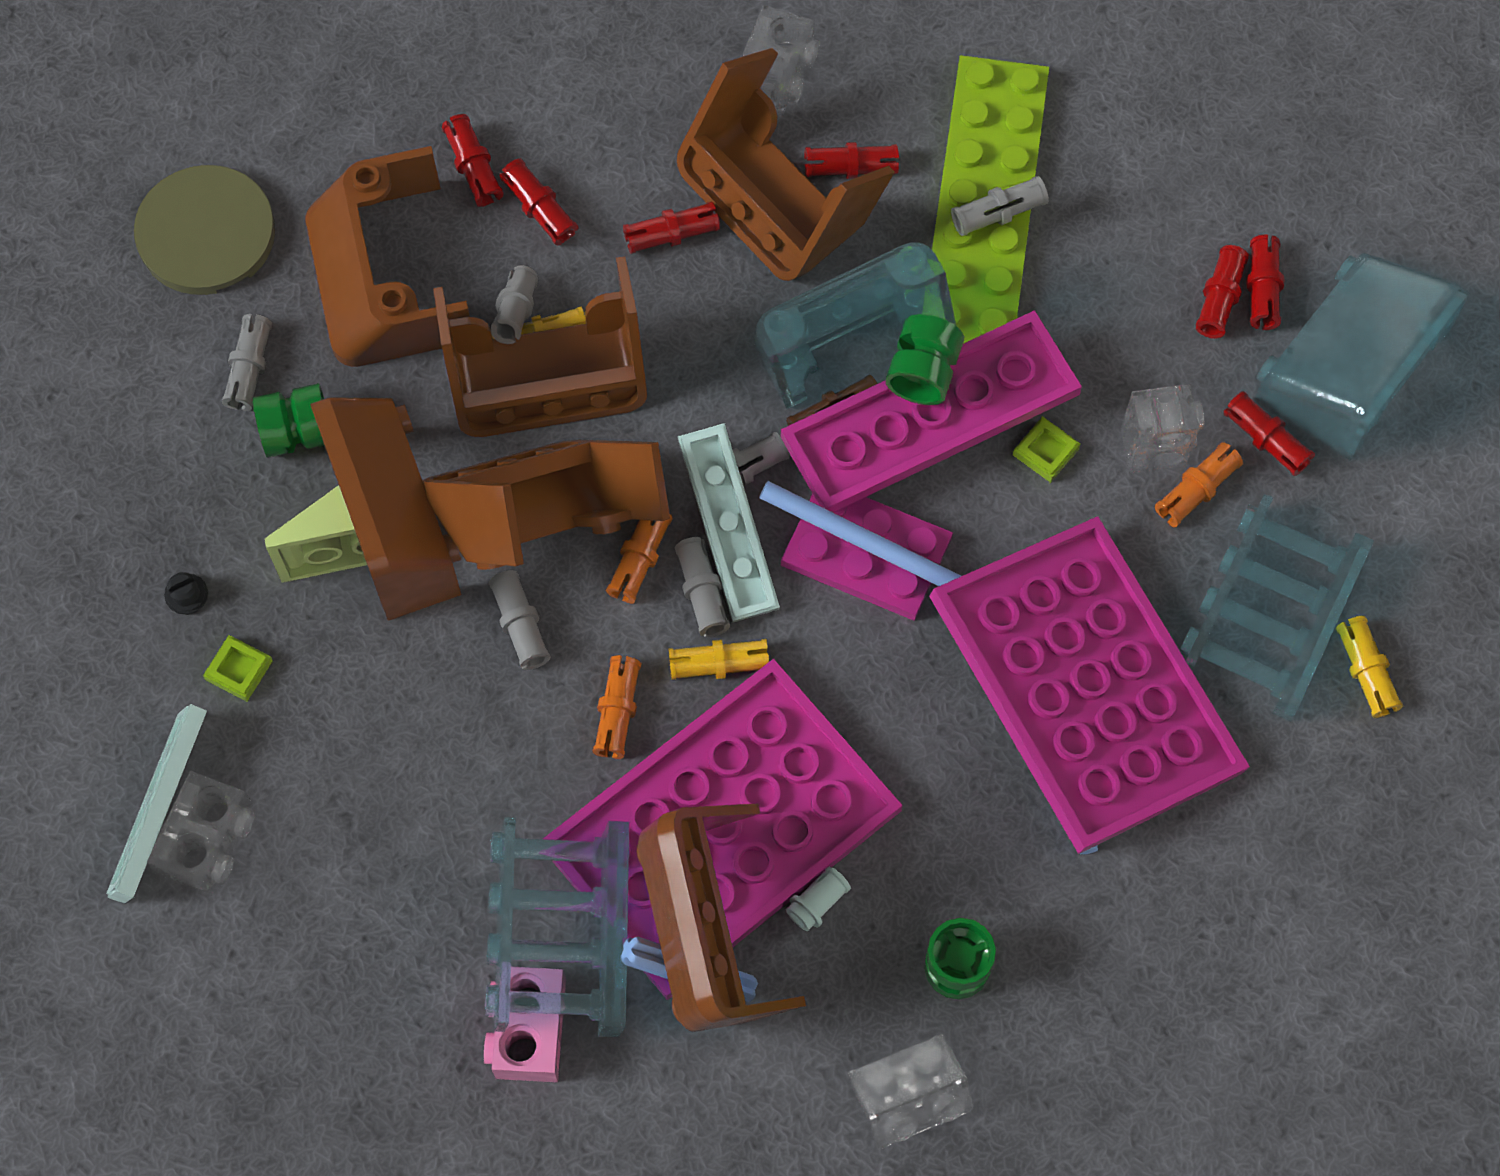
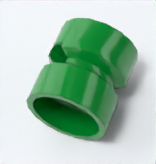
(922, 365)
(288, 421)
(959, 958)

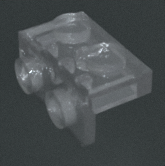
(912, 1091)

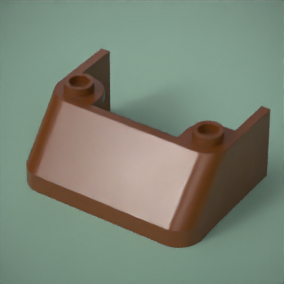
(756, 186)
(362, 318)
(546, 373)
(544, 492)
(388, 502)
(693, 919)

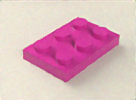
(861, 573)

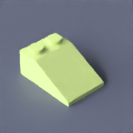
(316, 541)

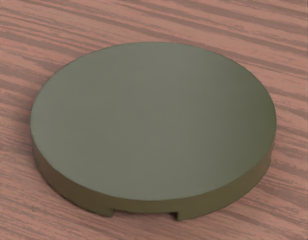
(204, 229)

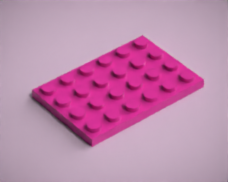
(1088, 683)
(749, 748)

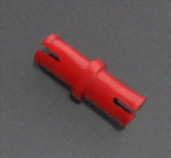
(472, 160)
(850, 160)
(538, 201)
(671, 227)
(1265, 282)
(1222, 291)
(1269, 433)

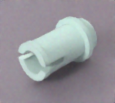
(817, 899)

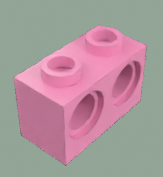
(540, 1028)

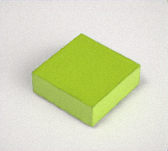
(1046, 449)
(237, 668)

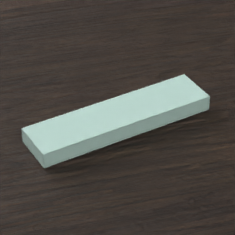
(728, 523)
(156, 804)

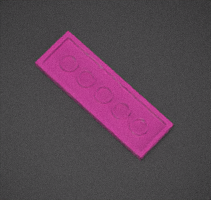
(884, 438)

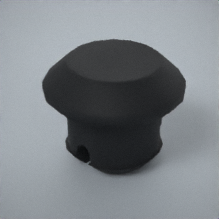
(186, 593)

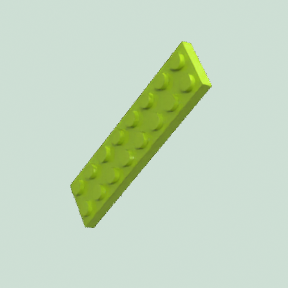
(988, 146)

